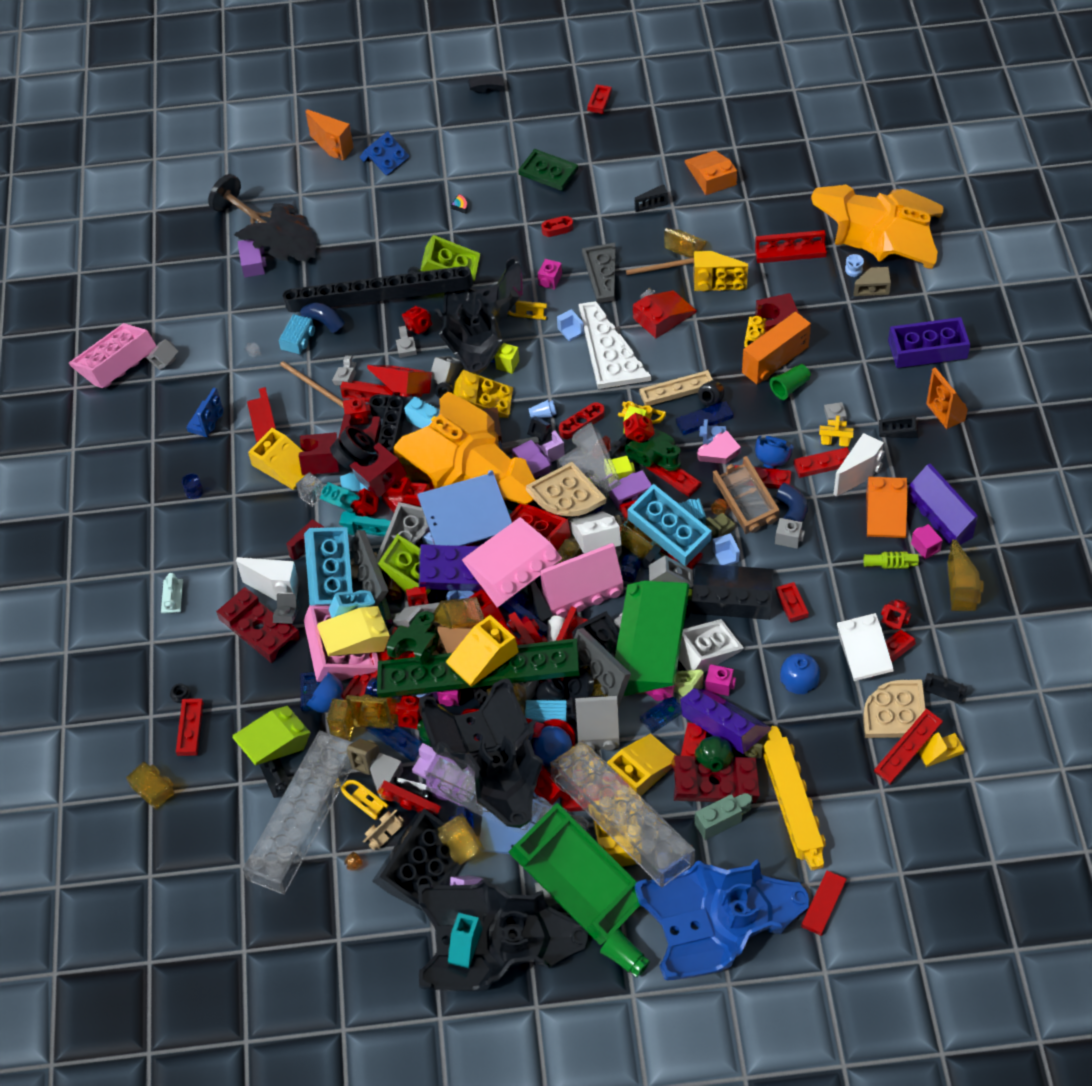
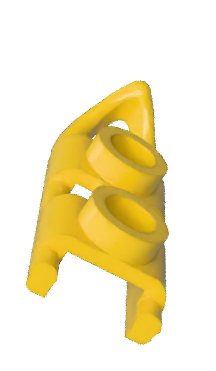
(524, 306)
(755, 322)
(650, 411)
(359, 796)

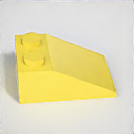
(355, 632)

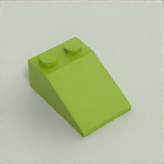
(446, 254)
(402, 563)
(273, 736)

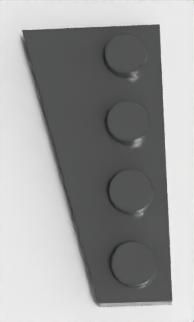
(601, 270)
(368, 570)
(603, 665)

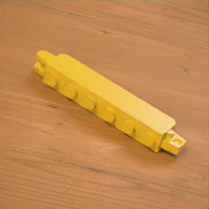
(793, 799)

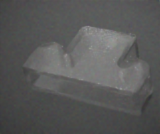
(592, 458)

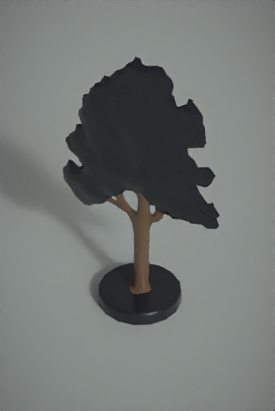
(284, 232)

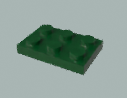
(548, 169)

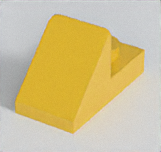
(940, 749)

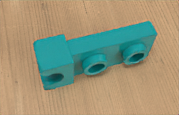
(338, 496)
(371, 525)

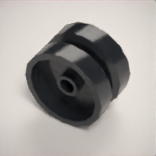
(352, 447)

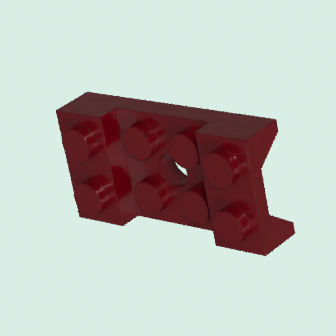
(244, 613)
(694, 785)

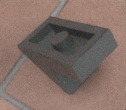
(287, 608)

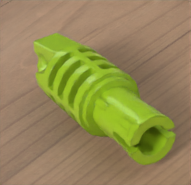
(892, 560)

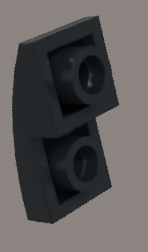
(481, 83)

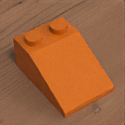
(330, 134)
(712, 172)
(945, 401)
(886, 507)

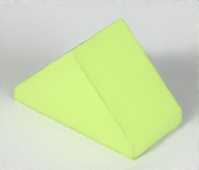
(688, 680)

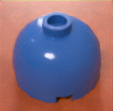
(772, 451)
(800, 673)
(328, 689)
(551, 744)

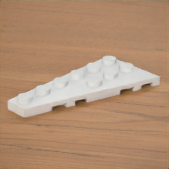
(609, 353)

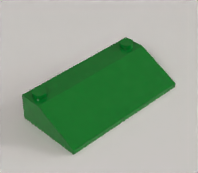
(651, 633)
(577, 873)

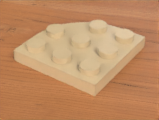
(566, 492)
(893, 708)

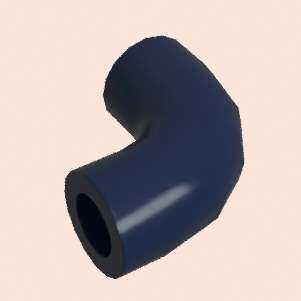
(324, 314)
(795, 500)

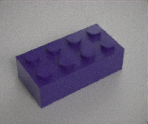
(928, 342)
(443, 568)

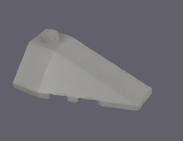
(407, 522)

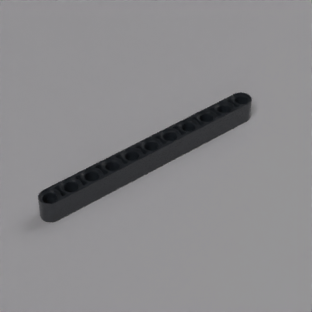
(380, 288)

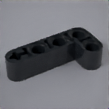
(392, 412)

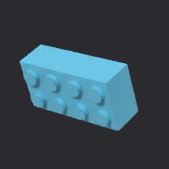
(669, 525)
(327, 564)

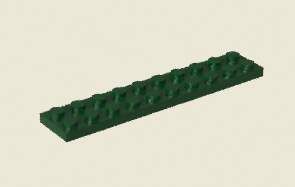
(532, 663)

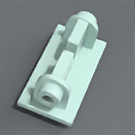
(172, 594)

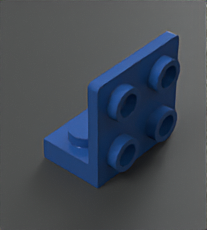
(385, 153)
(206, 415)

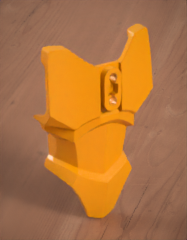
(882, 223)
(467, 455)

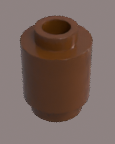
(394, 591)

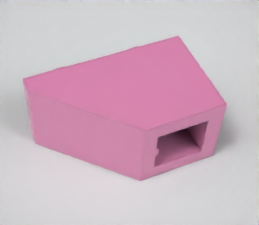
(720, 450)

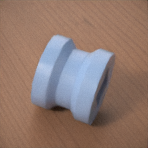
(854, 265)

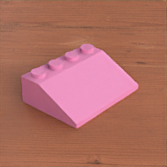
(113, 355)
(511, 560)
(582, 581)
(341, 666)

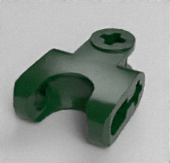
(657, 449)
(418, 637)

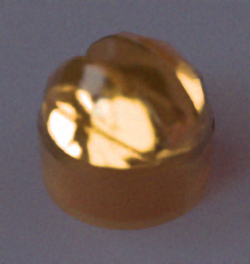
(719, 506)
(353, 861)

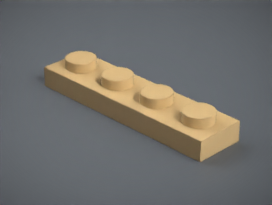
(674, 388)

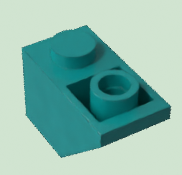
(464, 940)

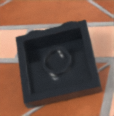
(602, 630)

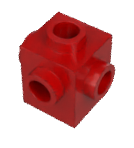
(417, 319)
(357, 409)
(638, 428)
(366, 504)
(891, 619)
(408, 711)

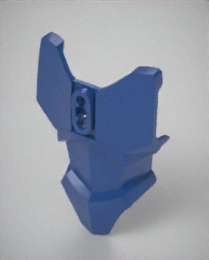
(725, 909)

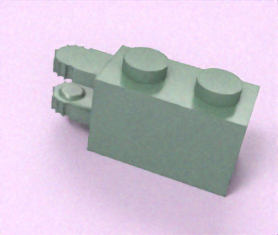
(722, 815)

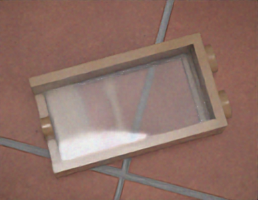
(747, 496)

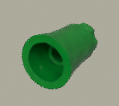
(789, 381)
(625, 953)

